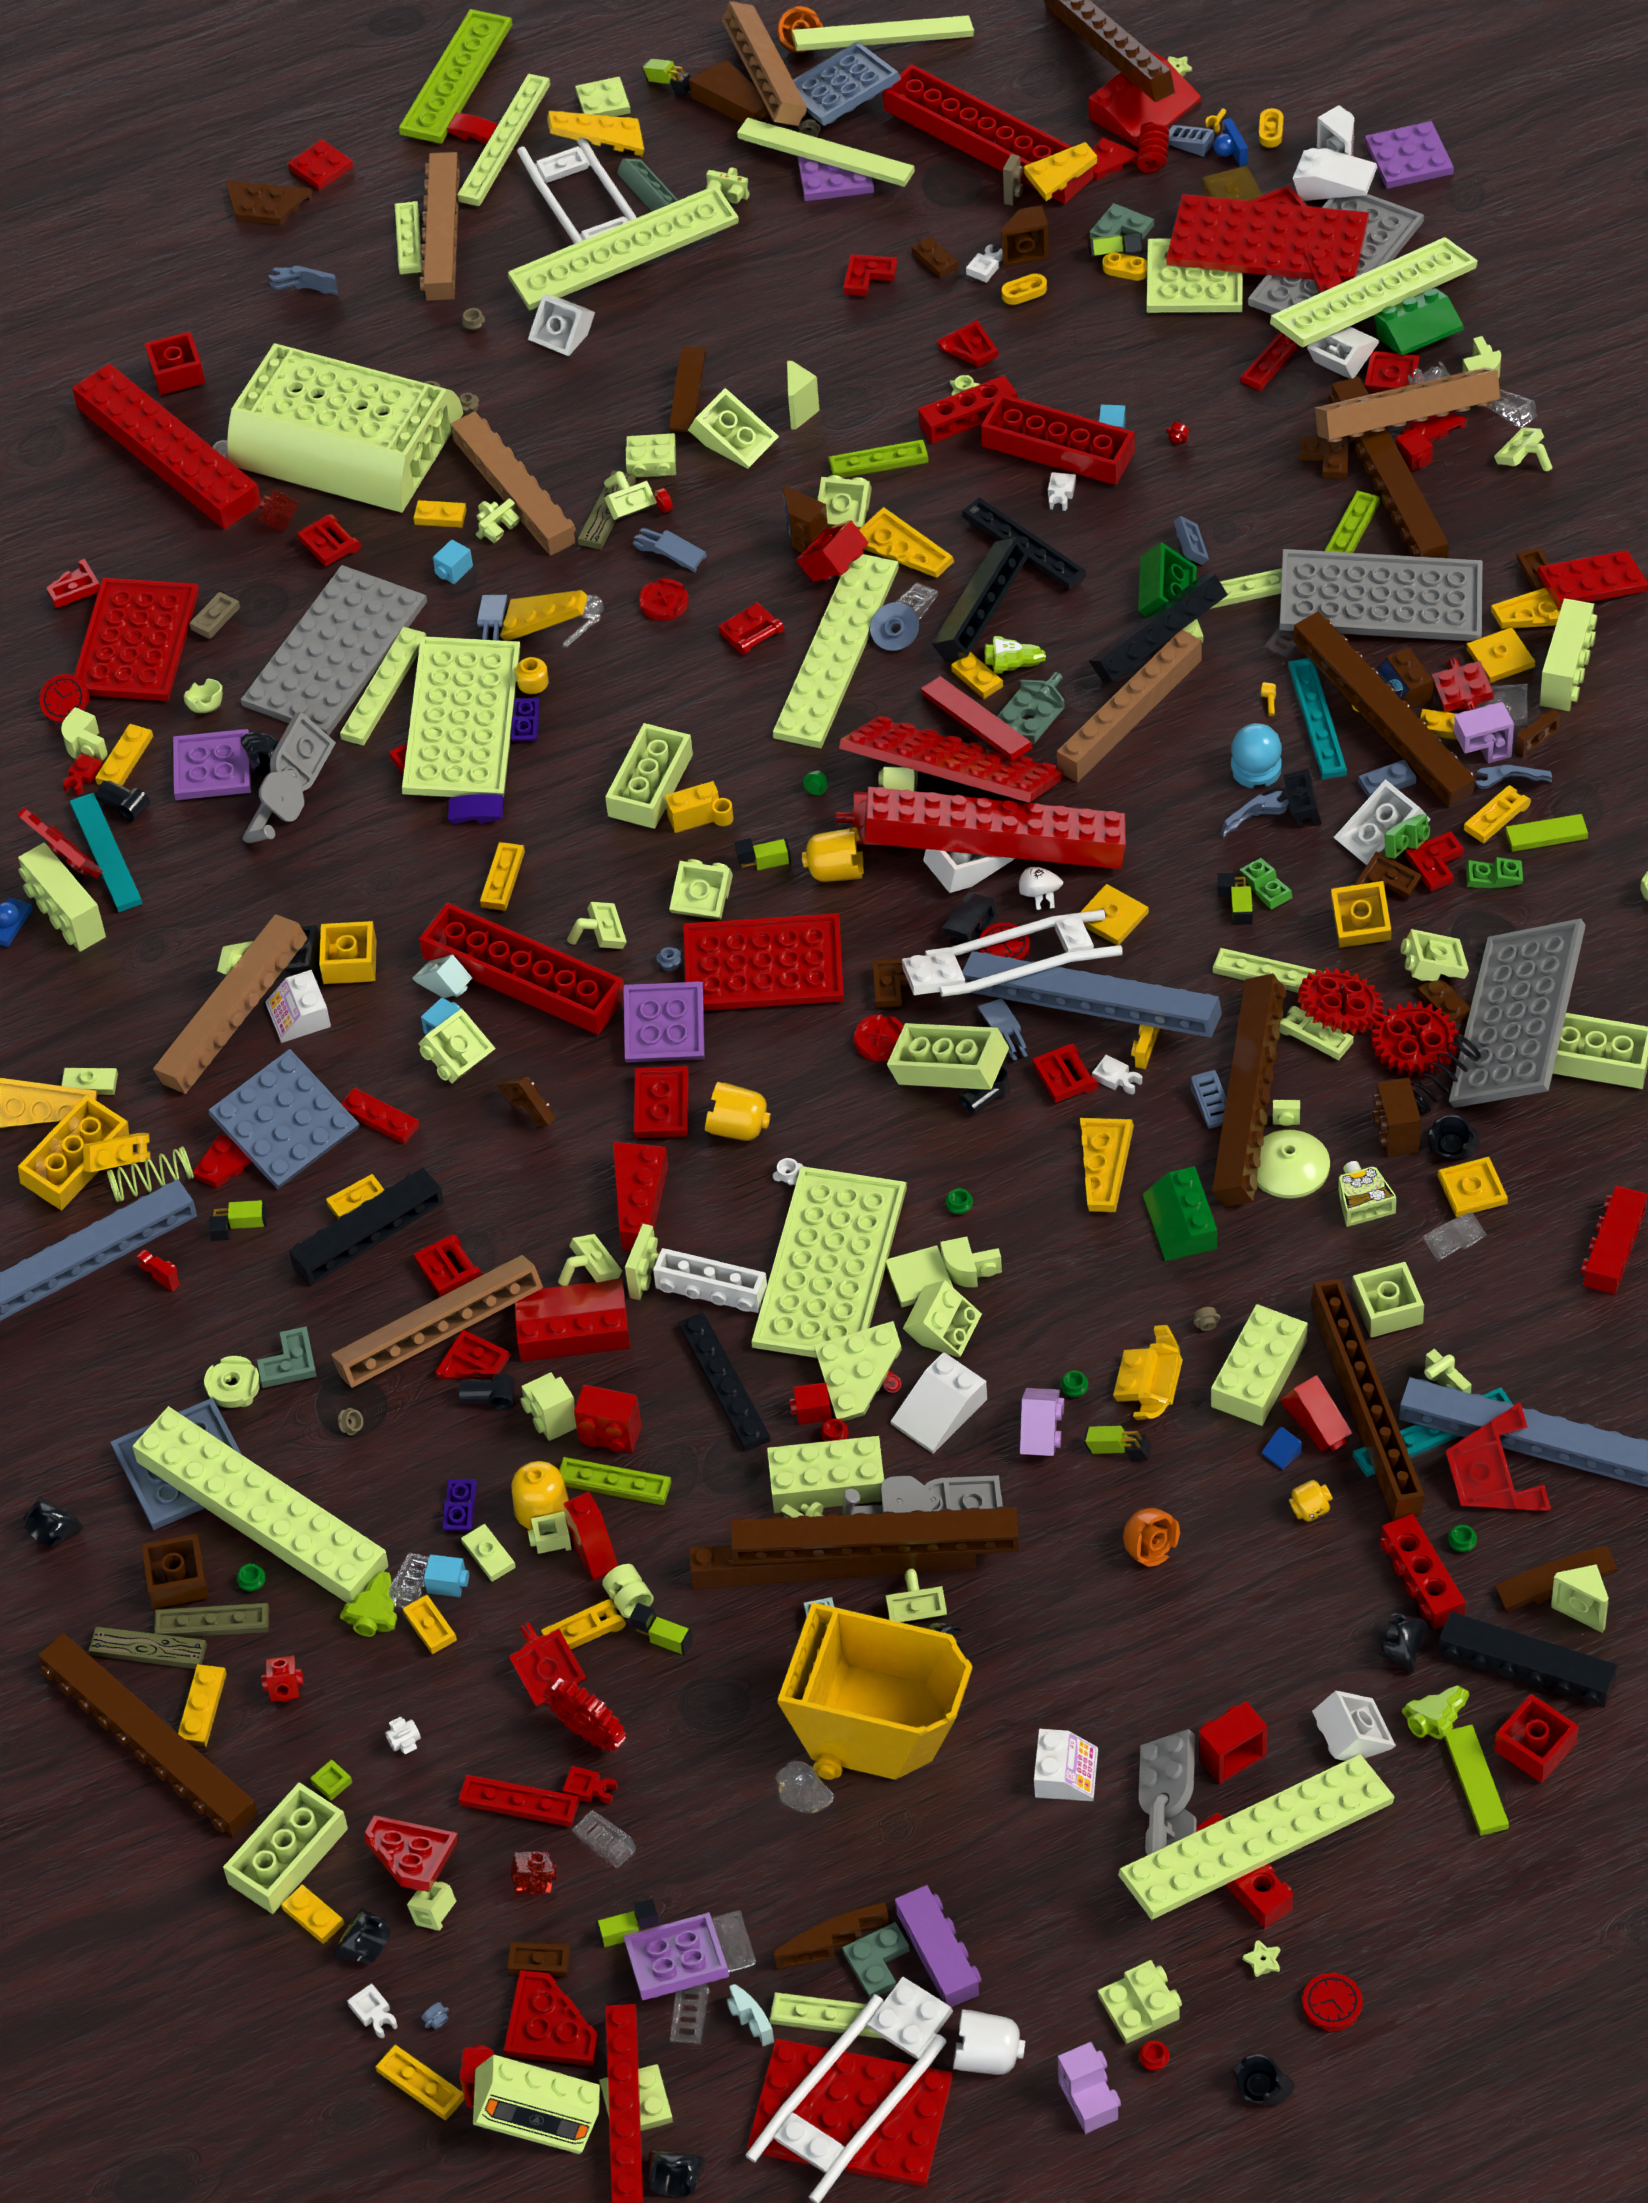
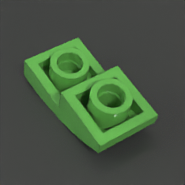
(1406, 834)
(1497, 875)
(1265, 883)

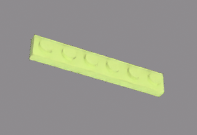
(382, 687)

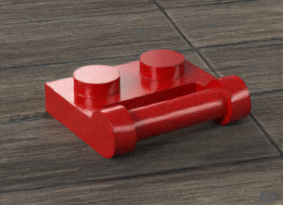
(323, 545)
(748, 623)
(1058, 1077)
(439, 1268)

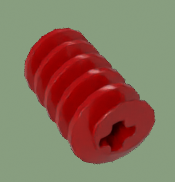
(1152, 147)

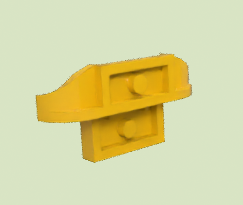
(1150, 1375)

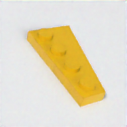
(598, 129)
(902, 543)
(542, 611)
(36, 1102)
(1105, 1158)

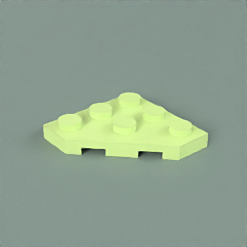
(857, 1367)

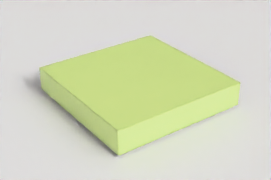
(914, 1271)

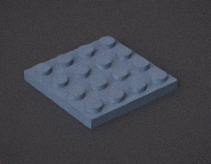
(844, 82)
(283, 1119)
(158, 1498)

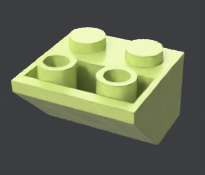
(942, 1319)

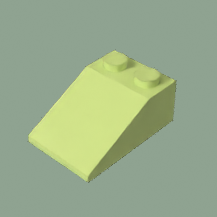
(732, 430)

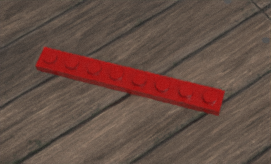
(624, 2104)

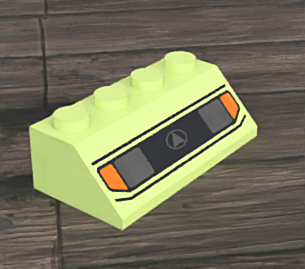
(535, 2103)

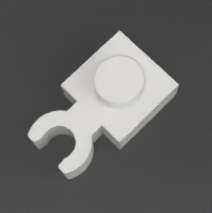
(984, 266)
(1061, 488)
(1115, 1073)
(372, 2007)

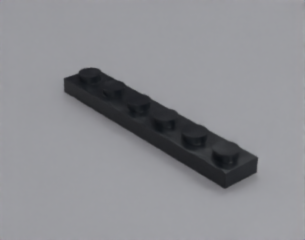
(1040, 553)
(724, 1381)

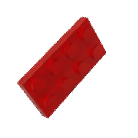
(1593, 578)

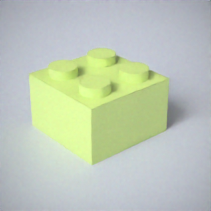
(1388, 1299)

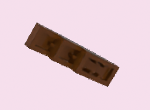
(687, 388)
(1539, 1581)
(819, 1942)

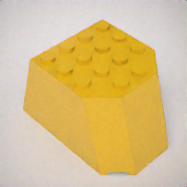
(873, 1690)

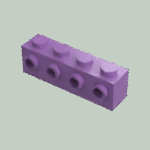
(937, 1946)

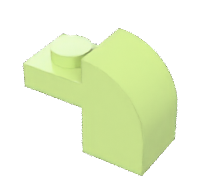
(1482, 357)
(81, 736)
(966, 1267)

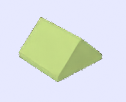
(801, 394)
(1581, 1596)

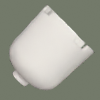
(988, 2043)

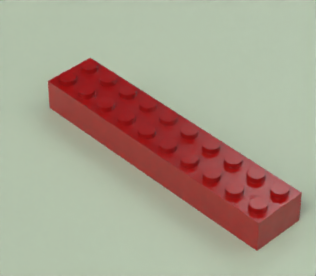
(973, 125)
(167, 446)
(994, 827)

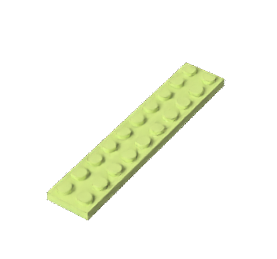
(623, 247)
(1373, 292)
(835, 652)
(1255, 1836)

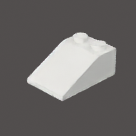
(1332, 175)
(1380, 813)
(962, 870)
(940, 1403)

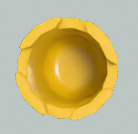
(834, 856)
(737, 1113)
(537, 1492)

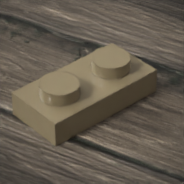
(1012, 180)
(214, 615)

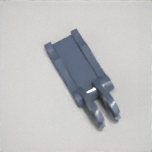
(304, 278)
(671, 546)
(491, 614)
(1499, 773)
(1259, 805)
(999, 1016)

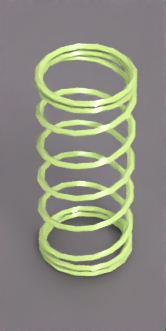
(183, 1157)

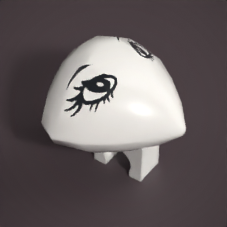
(1039, 881)

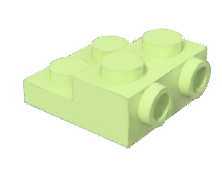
(651, 455)
(845, 499)
(701, 889)
(1433, 955)
(455, 1046)
(1141, 2001)

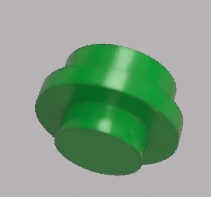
(815, 783)
(959, 1201)
(1074, 1384)
(1462, 1538)
(251, 1577)

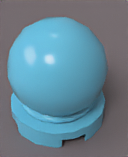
(1256, 755)

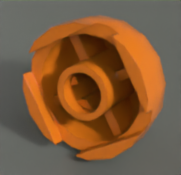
(795, 19)
(1150, 1536)

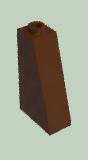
(729, 93)

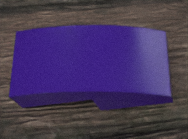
(525, 719)
(477, 807)
(460, 1505)

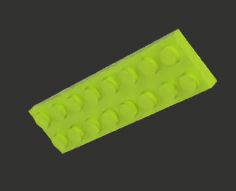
(455, 75)

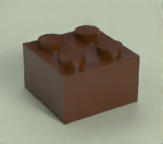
(1397, 1117)
(175, 1571)

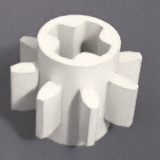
(402, 1735)

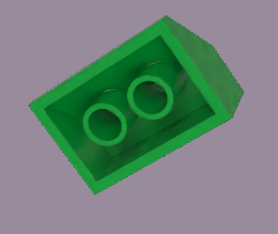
(1417, 322)
(1162, 577)
(1181, 1215)

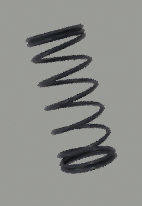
(1476, 1057)

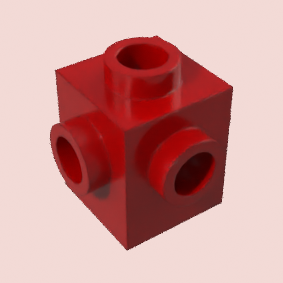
(282, 1679)

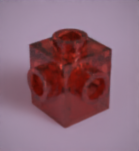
(277, 510)
(533, 1872)

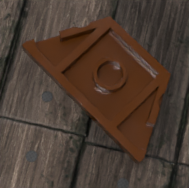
(265, 201)

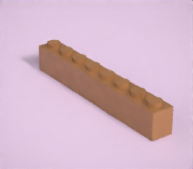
(764, 63)
(441, 226)
(1407, 403)
(513, 482)
(1129, 705)
(230, 1004)
(436, 1321)

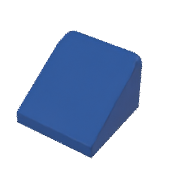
(1282, 1448)

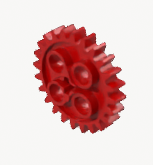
(1322, 1000)
(1401, 1049)
(584, 1714)

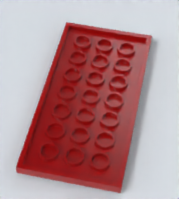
(1264, 237)
(952, 759)

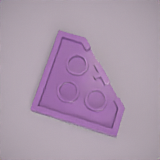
(827, 181)

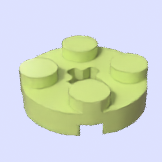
(235, 1395)

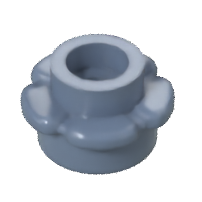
(670, 963)
(435, 2016)

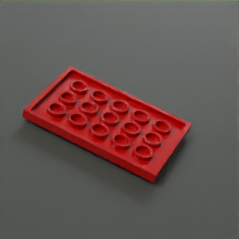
(136, 638)
(765, 961)
(847, 2098)

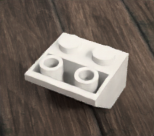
(1343, 351)

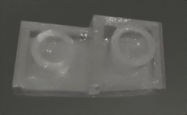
(1454, 1235)
(734, 1940)

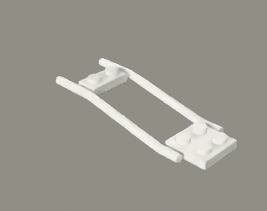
(568, 163)
(941, 972)
(906, 2019)

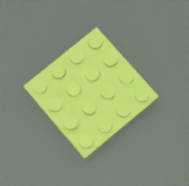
(1188, 288)

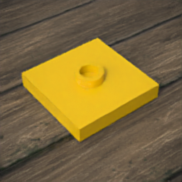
(1501, 654)
(1121, 914)
(1472, 1186)

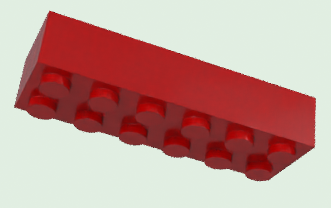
(1058, 439)

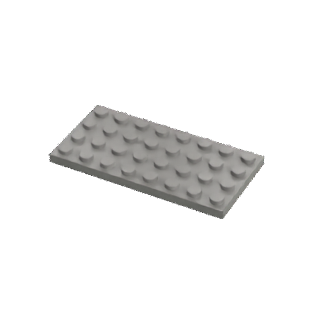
(1385, 236)
(1383, 594)
(334, 649)
(1518, 1013)

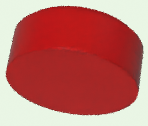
(663, 500)

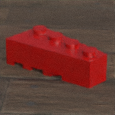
(639, 1185)

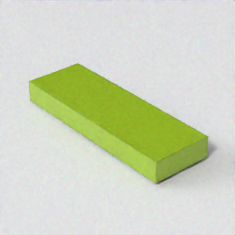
(1546, 832)

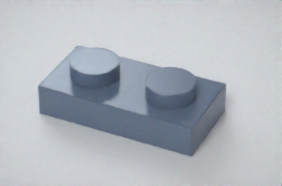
(1191, 540)
(1397, 774)

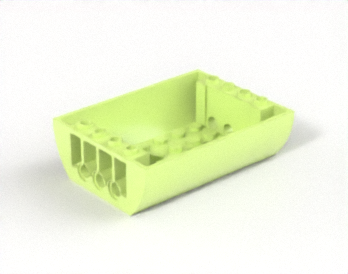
(330, 443)

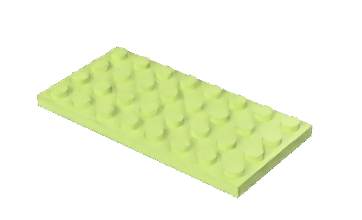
(461, 717)
(828, 1260)

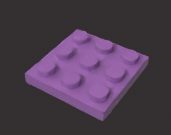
(1409, 154)
(210, 765)
(664, 1022)
(676, 1956)

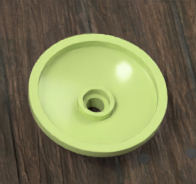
(1293, 1173)

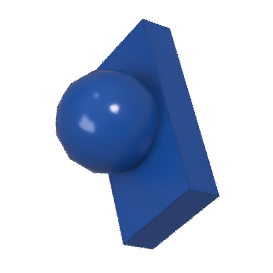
(1231, 143)
(12, 917)

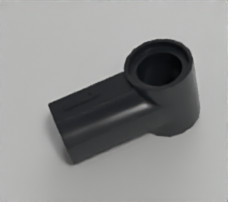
(127, 802)
(976, 1099)
(496, 1391)

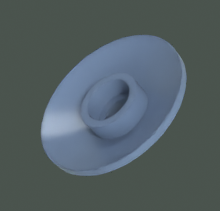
(887, 619)

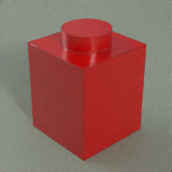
(1414, 449)
(811, 1403)

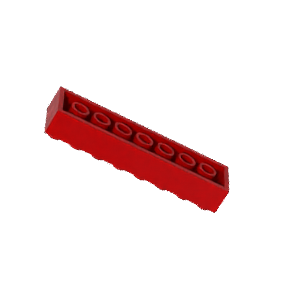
(525, 968)

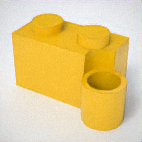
(698, 807)

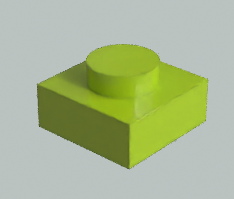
(331, 1780)

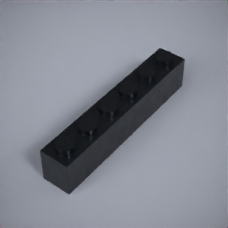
(980, 599)
(1158, 627)
(366, 1226)
(1527, 1659)

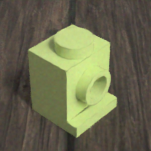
(549, 1533)
(431, 1907)

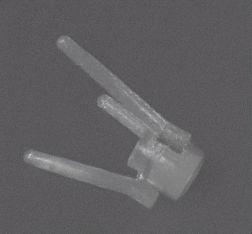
(592, 610)

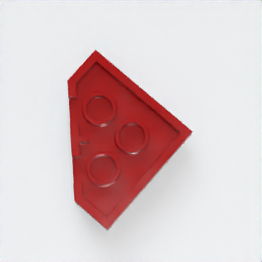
(410, 1851)
(548, 2024)

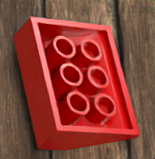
(1124, 107)
(572, 1320)

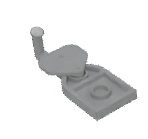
(293, 770)
(907, 1494)
(1166, 1788)

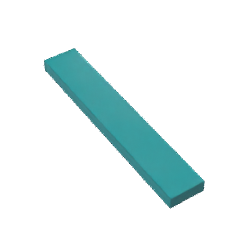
(1317, 719)
(106, 852)
(1421, 1438)

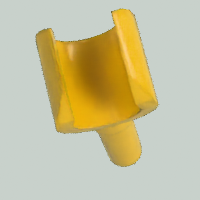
(1214, 120)
(1269, 691)

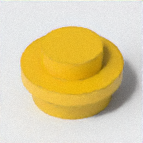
(828, 1766)

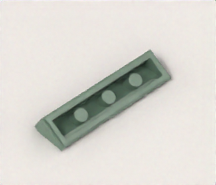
(645, 184)

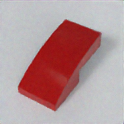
(468, 125)

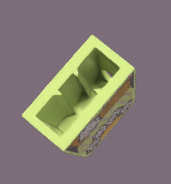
(1364, 1194)

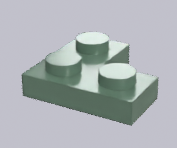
(1122, 220)
(291, 1366)
(869, 1957)

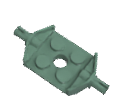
(1034, 699)

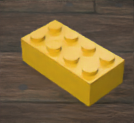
(57, 1163)

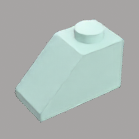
(444, 977)

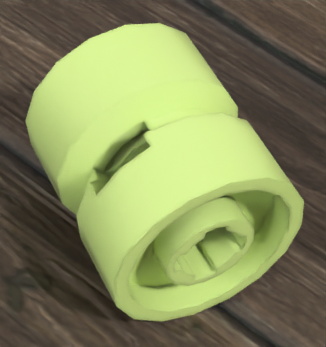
(626, 1589)

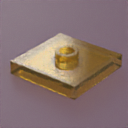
(1232, 184)

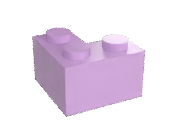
(1486, 730)
(1038, 1421)
(1085, 2087)

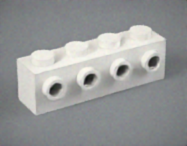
(710, 1280)

